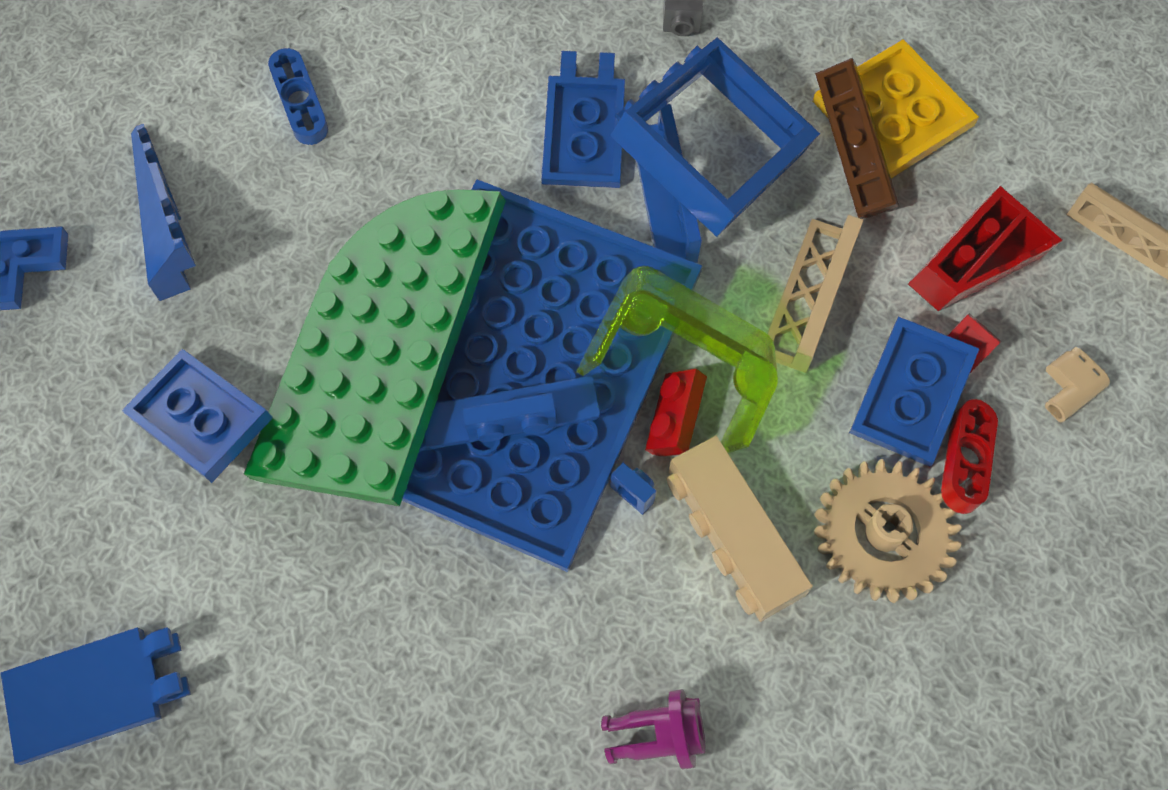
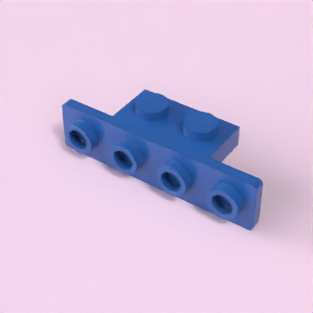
(512, 412)

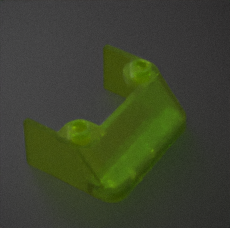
(654, 299)

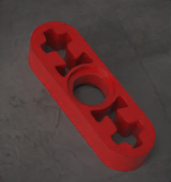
(957, 468)

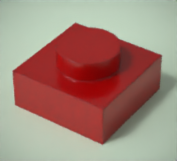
(977, 335)

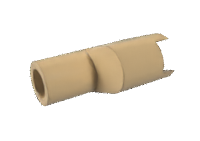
(1078, 383)

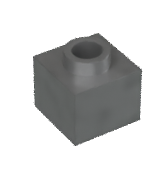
(682, 16)

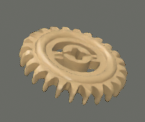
(909, 502)

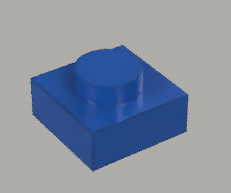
(634, 487)

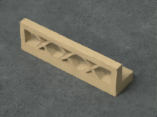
(1122, 227)
(827, 290)

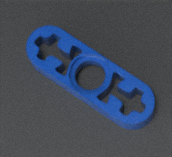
(287, 87)

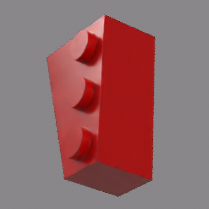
(986, 248)

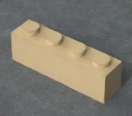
(738, 529)

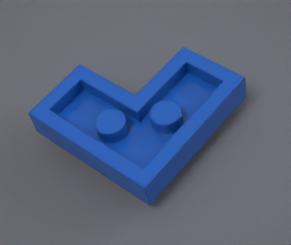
(28, 252)

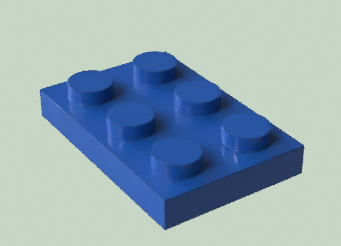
(914, 391)
(197, 415)

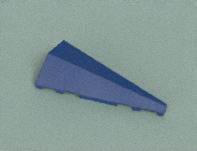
(162, 235)

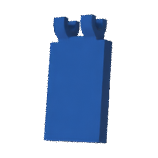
(580, 126)
(89, 692)

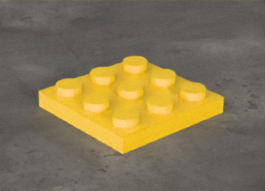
(909, 106)

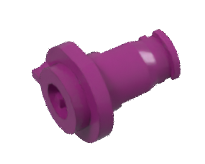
(677, 731)

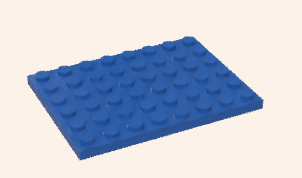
(529, 327)

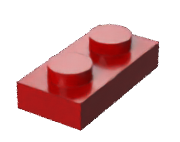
(676, 413)

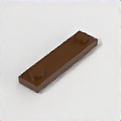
(857, 139)

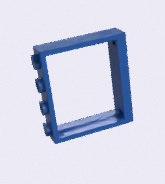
(750, 96)

